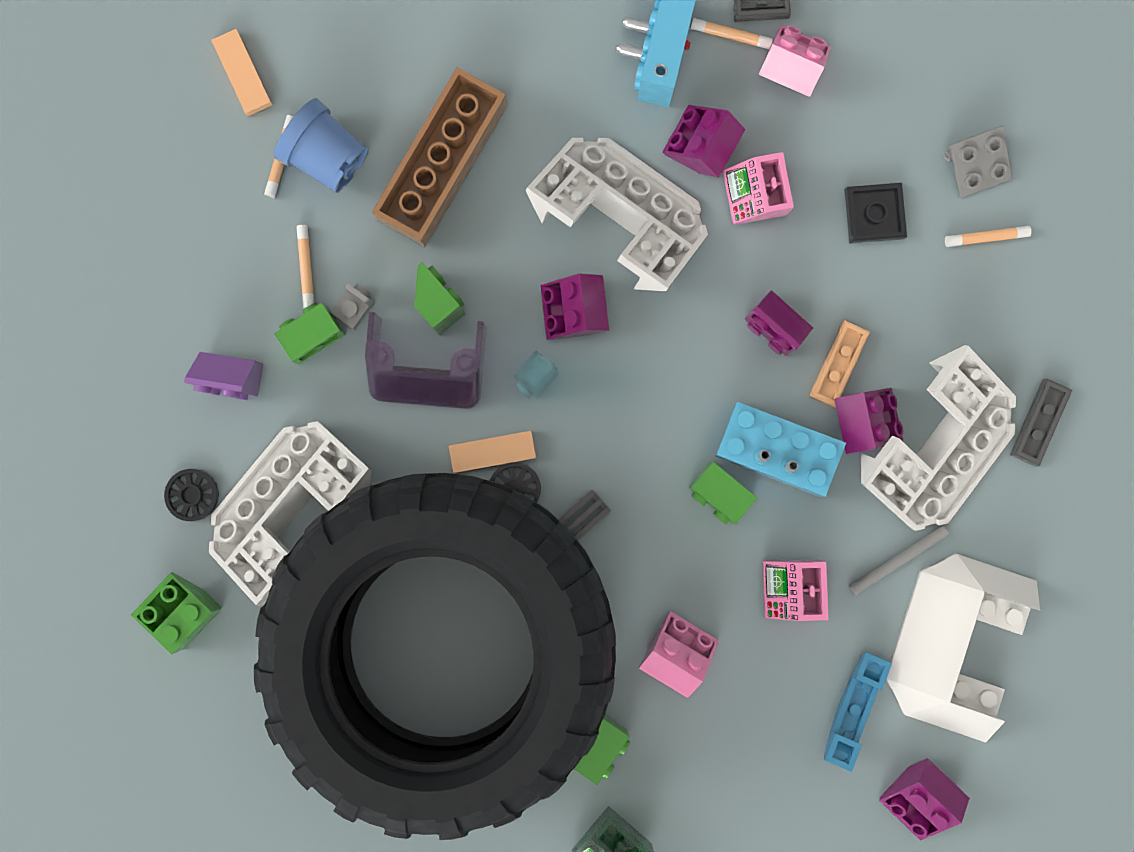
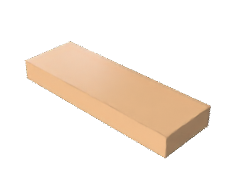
(242, 72)
(839, 363)
(492, 451)

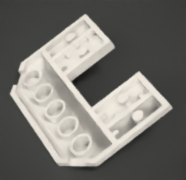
(632, 195)
(959, 452)
(271, 494)
(937, 635)

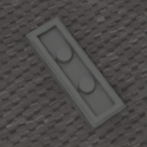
(1041, 422)

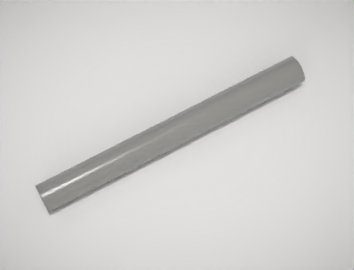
(898, 560)

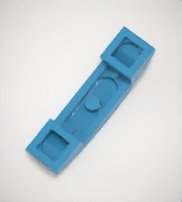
(854, 710)

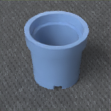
(320, 146)

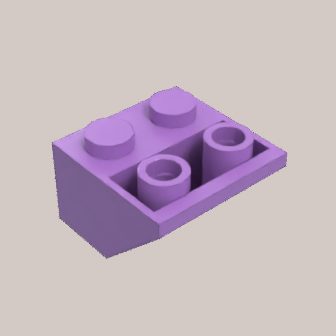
(227, 374)

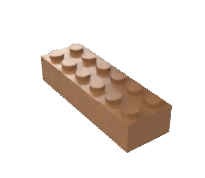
(440, 157)

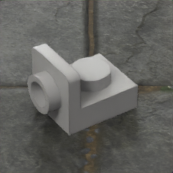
(353, 305)

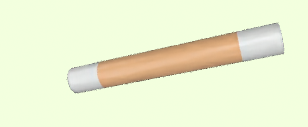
(731, 33)
(276, 170)
(988, 236)
(305, 265)

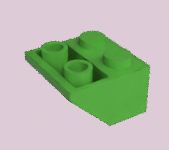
(434, 302)
(176, 612)

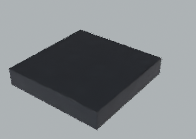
(875, 213)

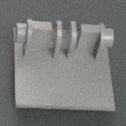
(980, 161)

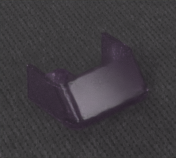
(423, 386)

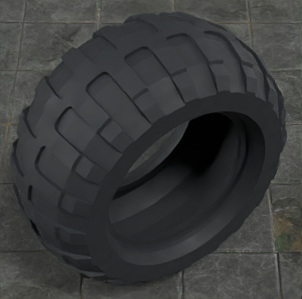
(361, 756)

